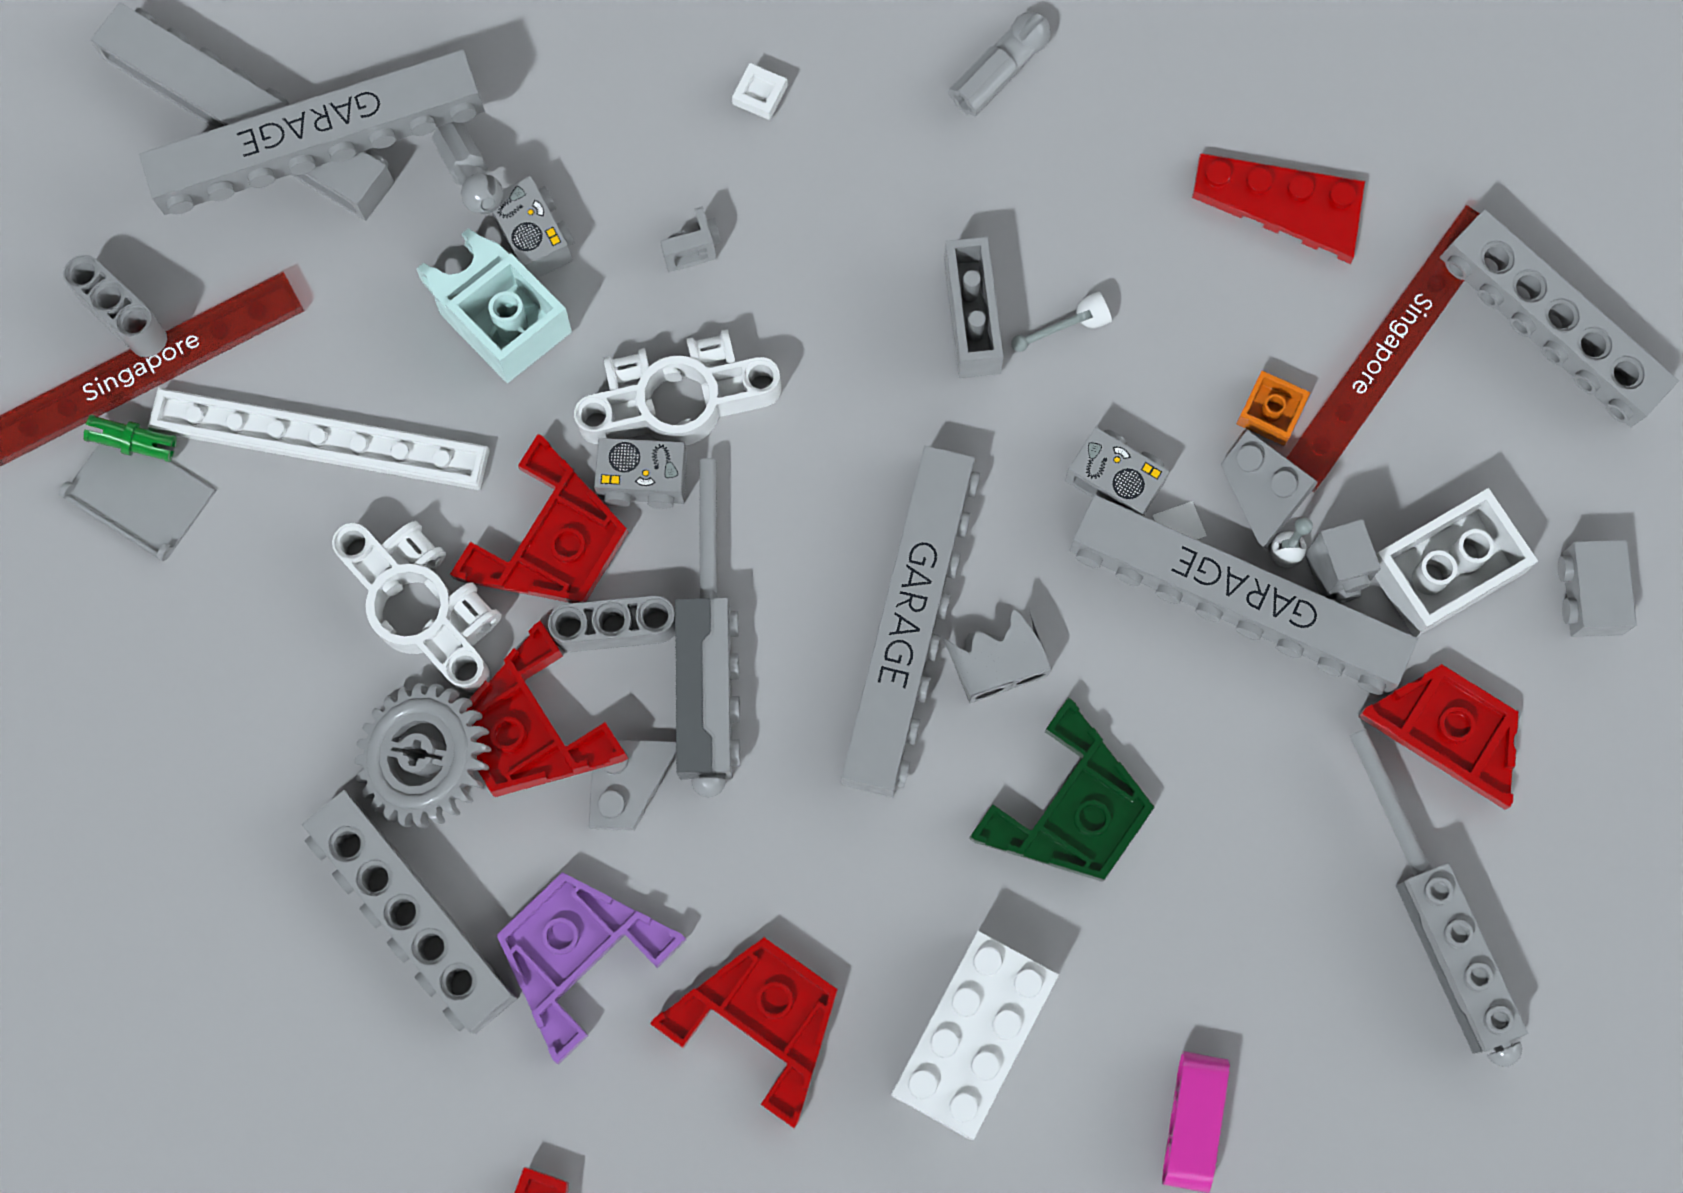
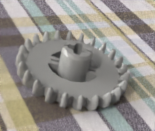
(450, 774)

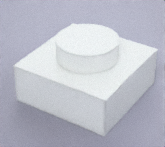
(759, 91)

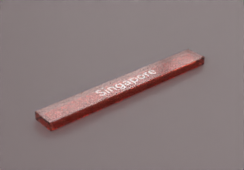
(1380, 361)
(133, 375)

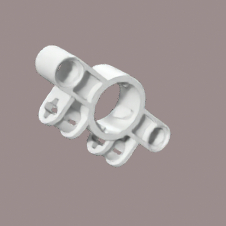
(712, 364)
(395, 563)

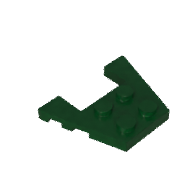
(1088, 818)

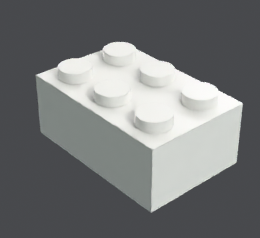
(1452, 562)

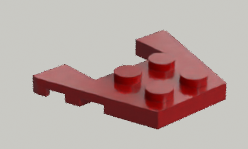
(565, 545)
(521, 736)
(775, 1005)

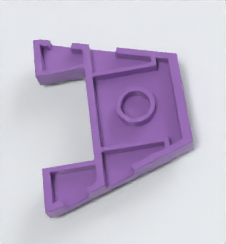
(562, 939)

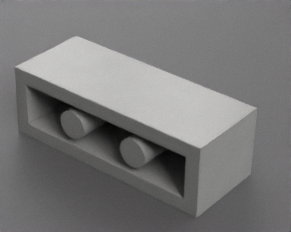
(973, 307)

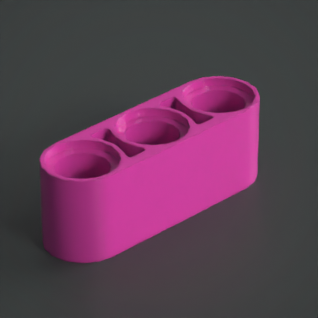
(1195, 1122)

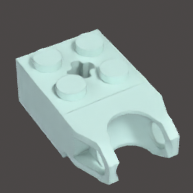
(498, 307)

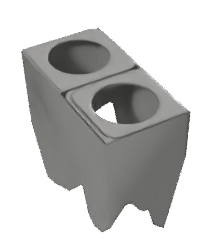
(996, 665)

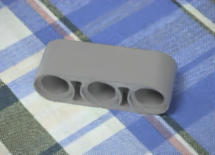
(115, 305)
(593, 615)

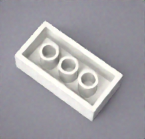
(975, 1035)

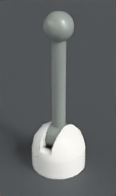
(1091, 312)
(1292, 543)

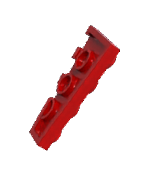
(1300, 203)

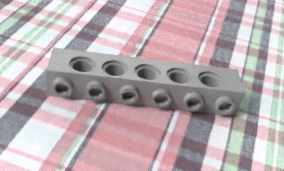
(1581, 320)
(346, 818)

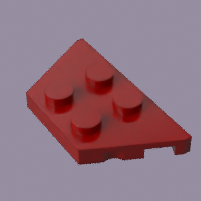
(1454, 730)

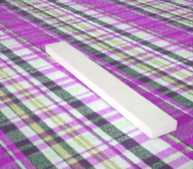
(319, 438)

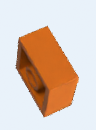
(1273, 408)

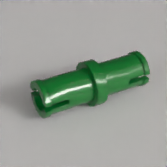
(129, 438)

